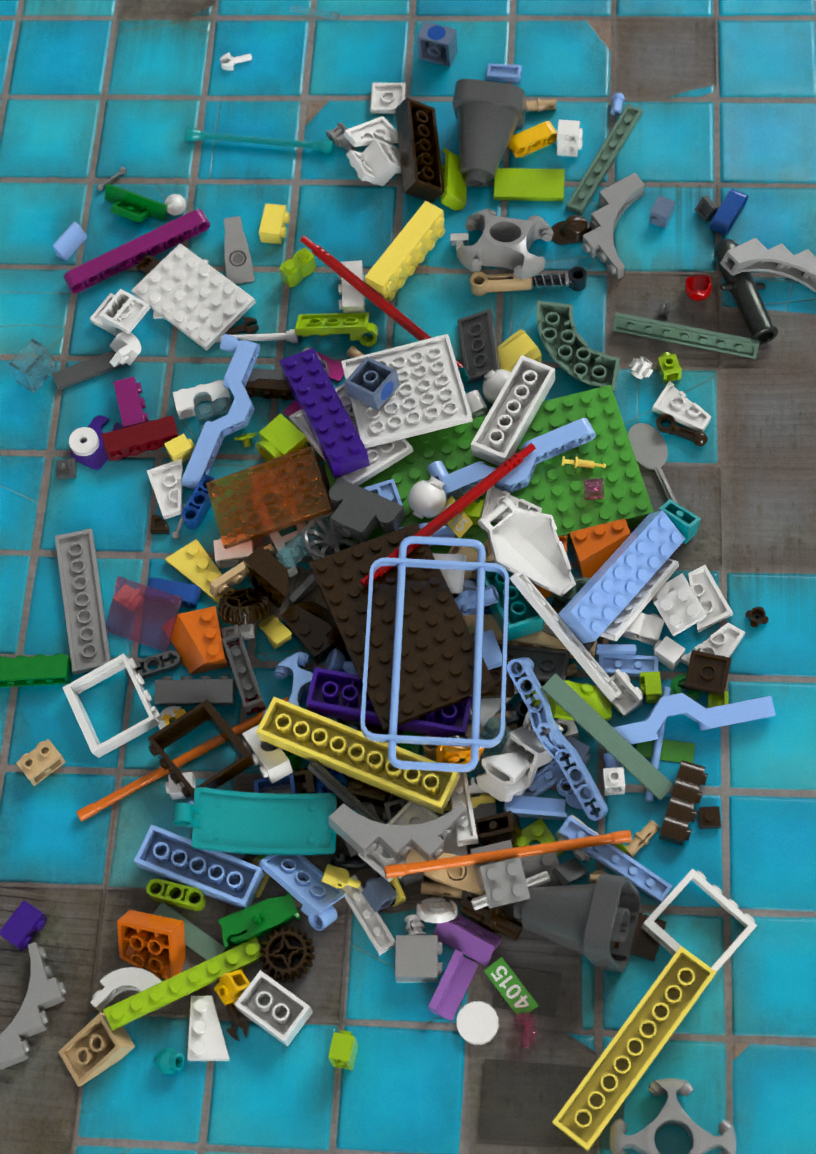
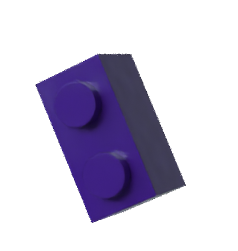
(23, 926)

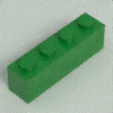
(35, 670)

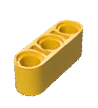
(533, 139)

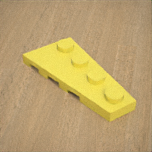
(196, 566)

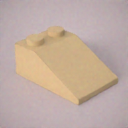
(95, 1049)

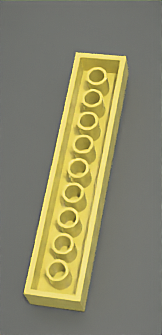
(354, 755)
(634, 1048)

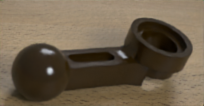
(697, 438)

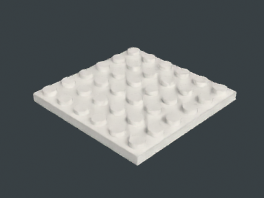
(426, 400)

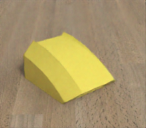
(514, 347)

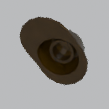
(570, 230)

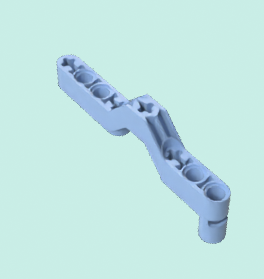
(239, 414)
(546, 447)
(706, 718)
(555, 742)

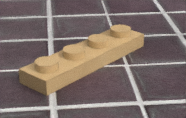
(231, 577)

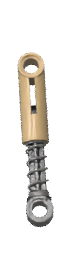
(509, 282)

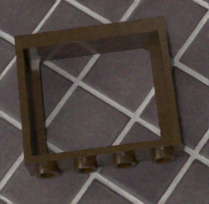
(184, 725)

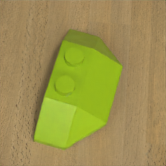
(590, 694)

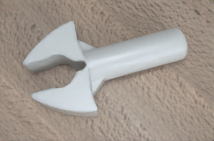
(233, 60)

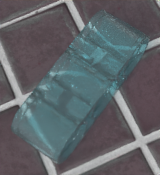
(490, 731)

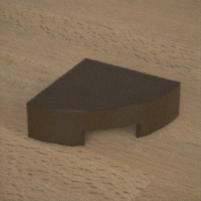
(159, 525)

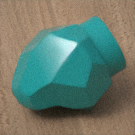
(168, 1060)

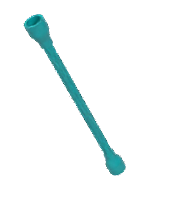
(323, 146)

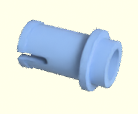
(617, 101)

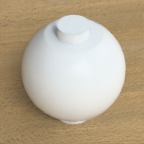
(494, 383)
(427, 498)

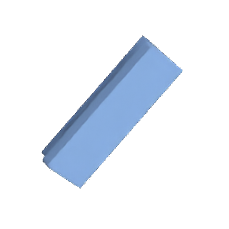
(537, 807)

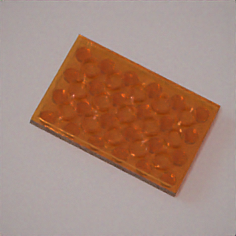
(268, 497)

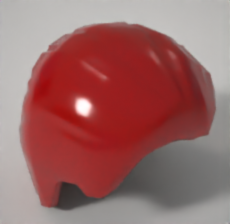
(698, 287)

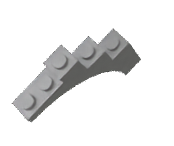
(613, 203)
(778, 260)
(397, 840)
(30, 1018)

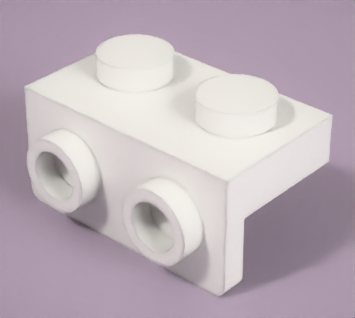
(631, 696)

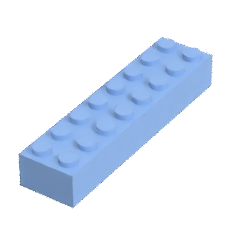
(621, 577)

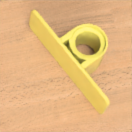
(275, 631)

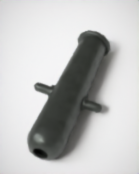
(746, 296)

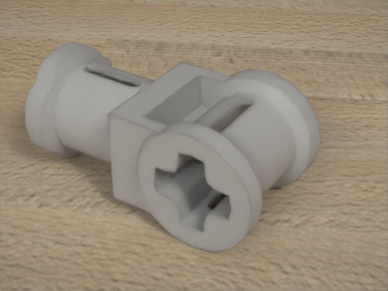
(339, 140)

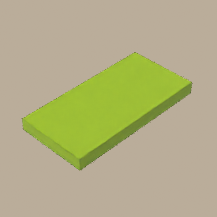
(529, 184)

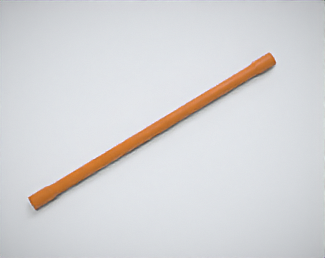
(93, 808)
(403, 869)

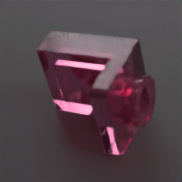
(529, 1033)

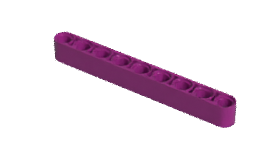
(135, 250)

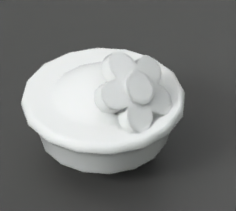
(175, 204)

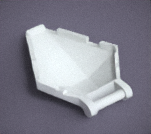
(529, 544)

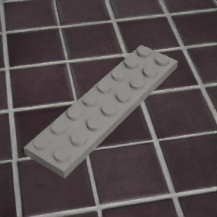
(82, 601)

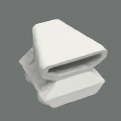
(504, 776)

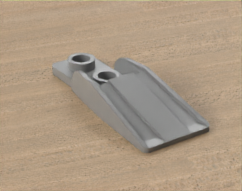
(237, 253)

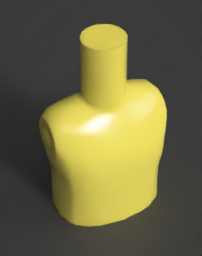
(338, 877)

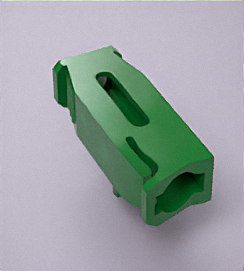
(258, 920)

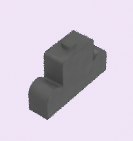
(361, 511)

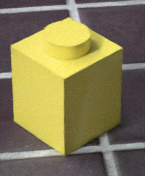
(180, 448)

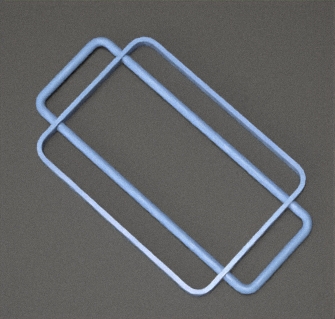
(475, 743)

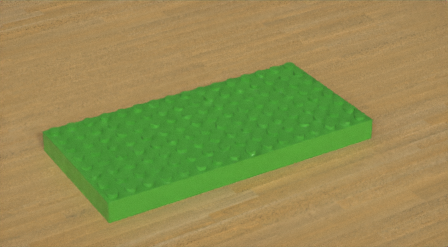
(552, 486)

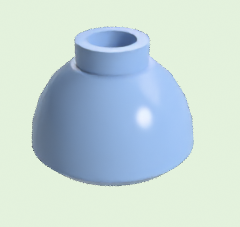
(335, 660)

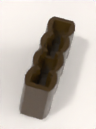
(682, 803)

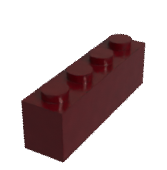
(139, 438)

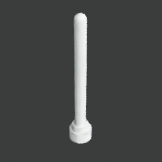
(289, 336)

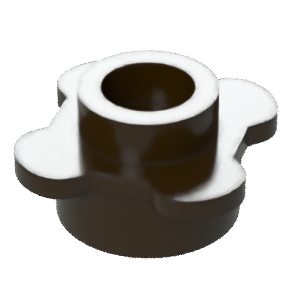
(758, 611)

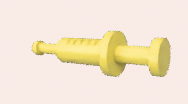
(581, 463)

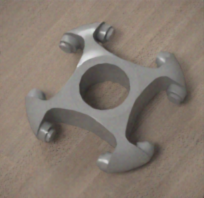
(505, 243)
(674, 1115)

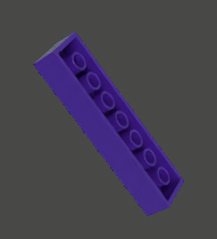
(324, 413)
(340, 697)

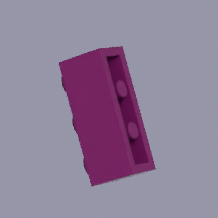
(130, 402)

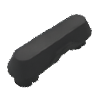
(347, 862)

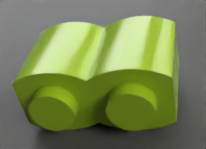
(296, 268)

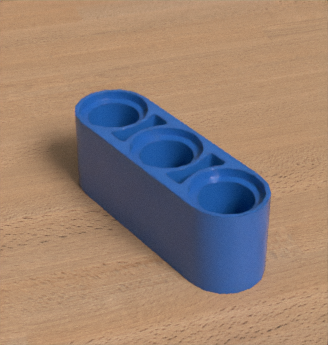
(728, 212)
(197, 510)
(189, 592)

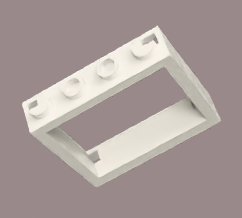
(95, 677)
(715, 893)

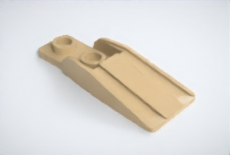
(457, 877)

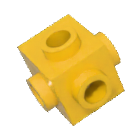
(231, 986)

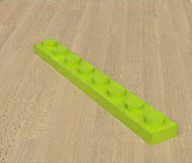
(182, 984)

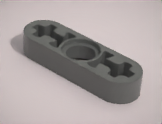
(157, 658)

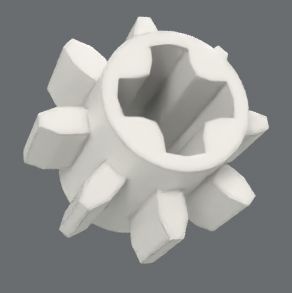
(641, 368)

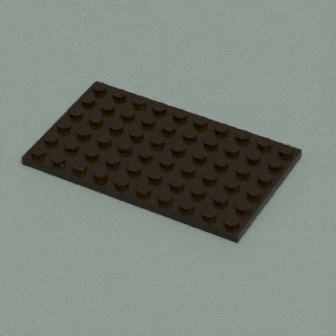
(435, 637)

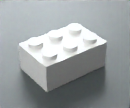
(273, 1008)

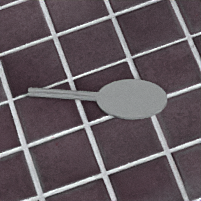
(651, 452)

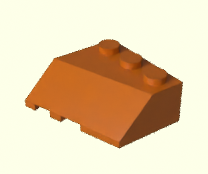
(596, 544)
(199, 640)
(152, 943)

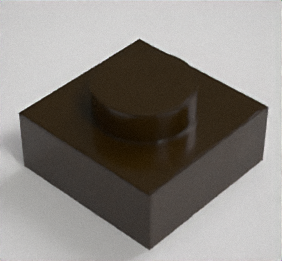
(147, 264)
(709, 817)

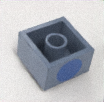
(437, 44)
(372, 383)

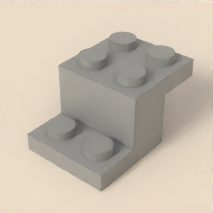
(501, 880)

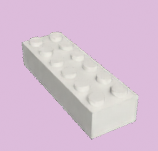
(513, 411)

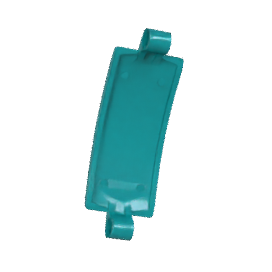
(259, 822)

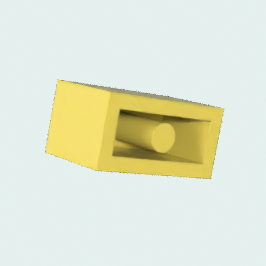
(273, 224)

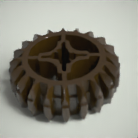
(244, 606)
(295, 953)

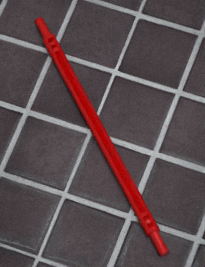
(367, 291)
(459, 505)

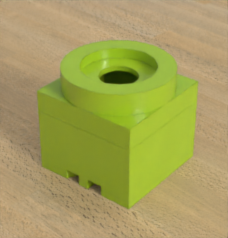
(279, 439)

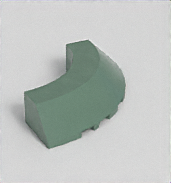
(570, 350)

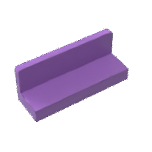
(468, 938)
(453, 986)

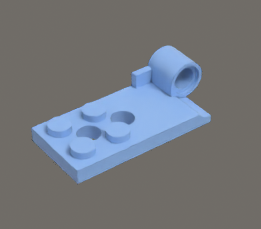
(312, 894)

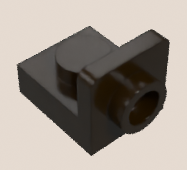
(307, 779)

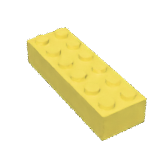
(406, 251)

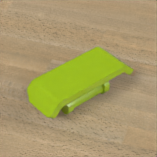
(454, 183)

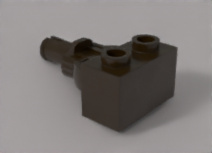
(498, 828)

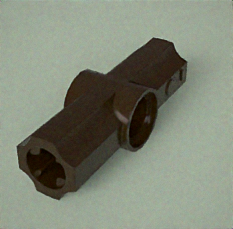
(492, 919)

